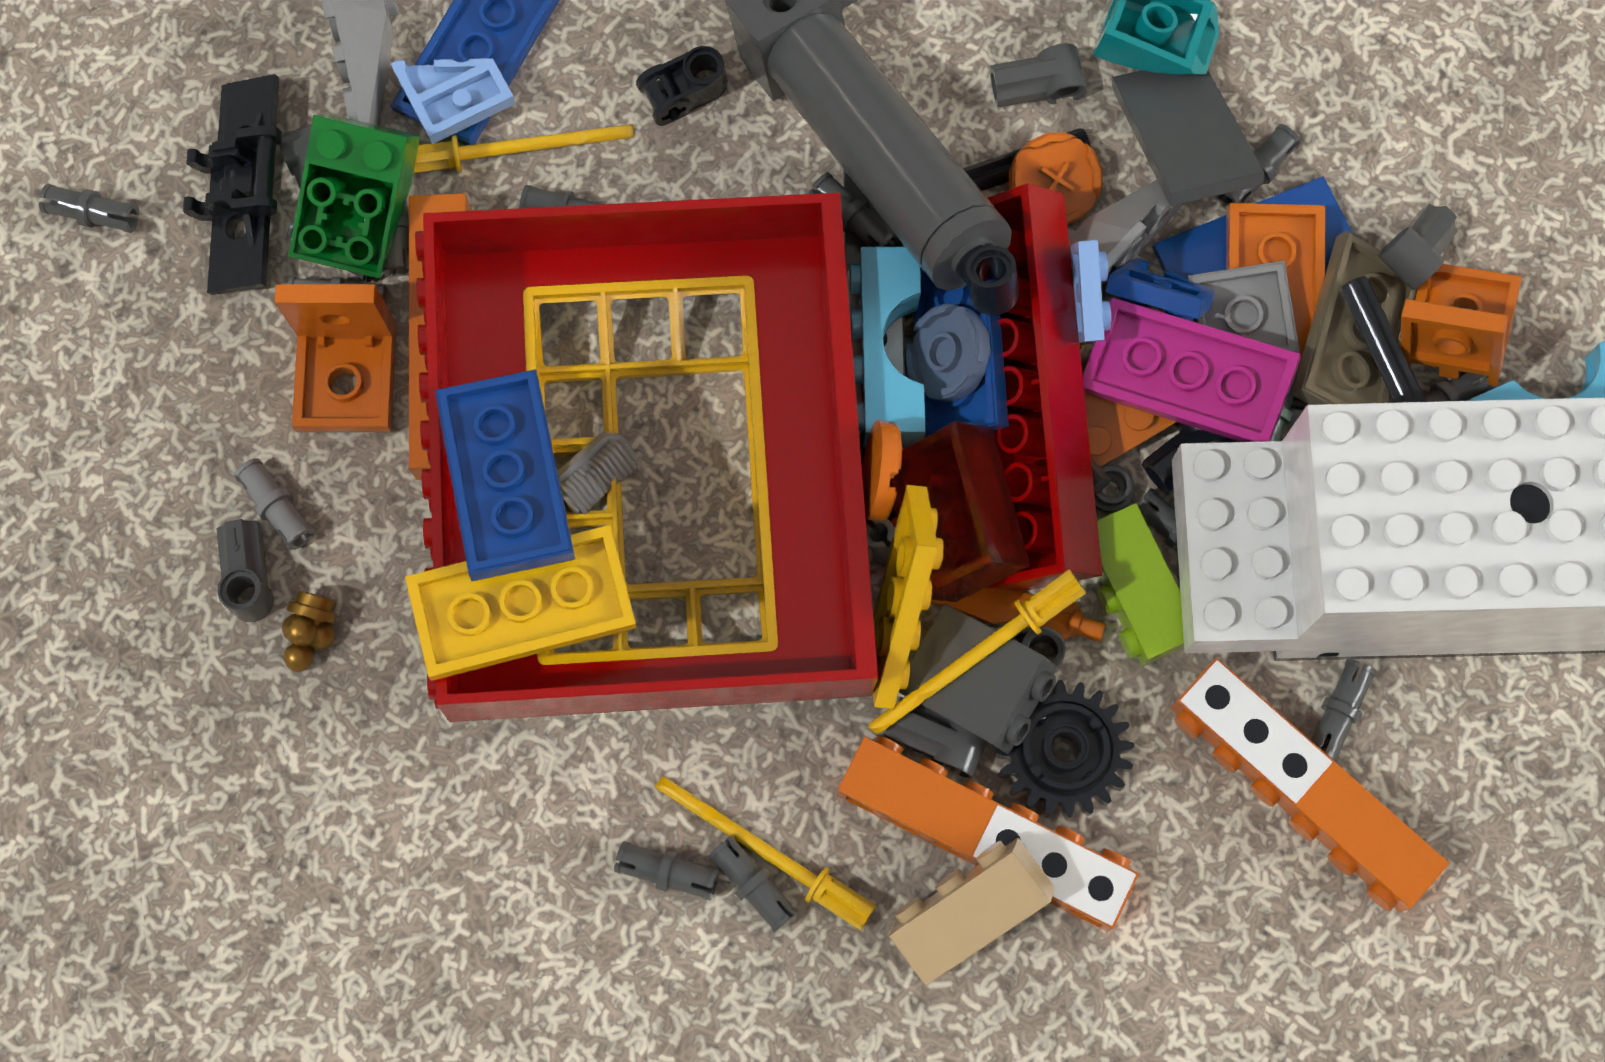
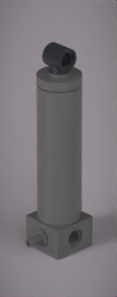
(880, 144)

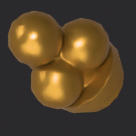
(307, 629)

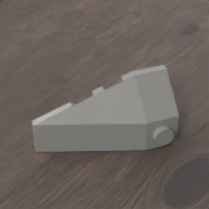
(363, 52)
(1126, 226)

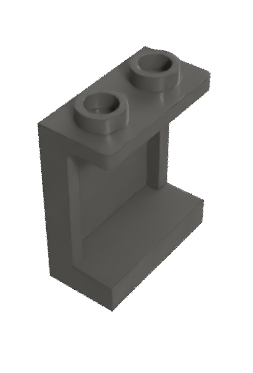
(993, 695)

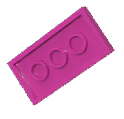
(1191, 373)

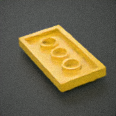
(905, 593)
(521, 612)

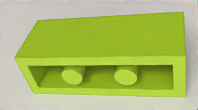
(1139, 587)

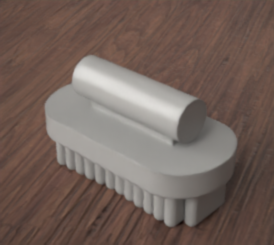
(592, 470)

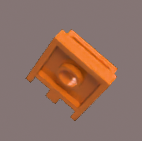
(337, 334)
(1460, 338)

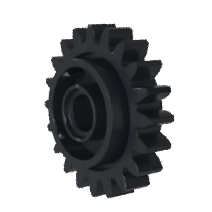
(1096, 758)

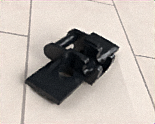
(240, 184)

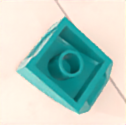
(1160, 35)

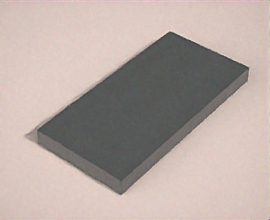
(1187, 134)

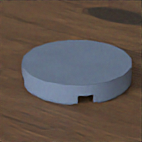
(957, 363)

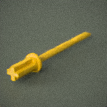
(449, 154)
(1033, 613)
(823, 888)

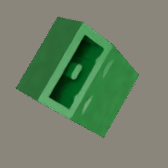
(352, 194)

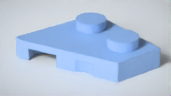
(453, 93)
(1088, 271)

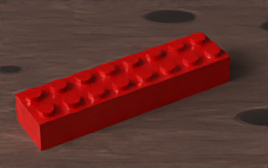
(1047, 434)

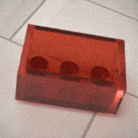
(972, 506)

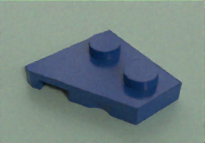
(1168, 292)

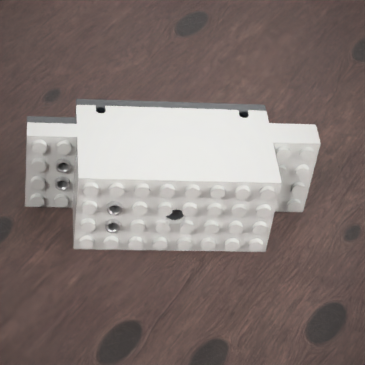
(1399, 533)

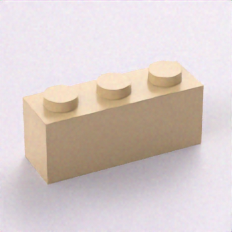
(971, 909)

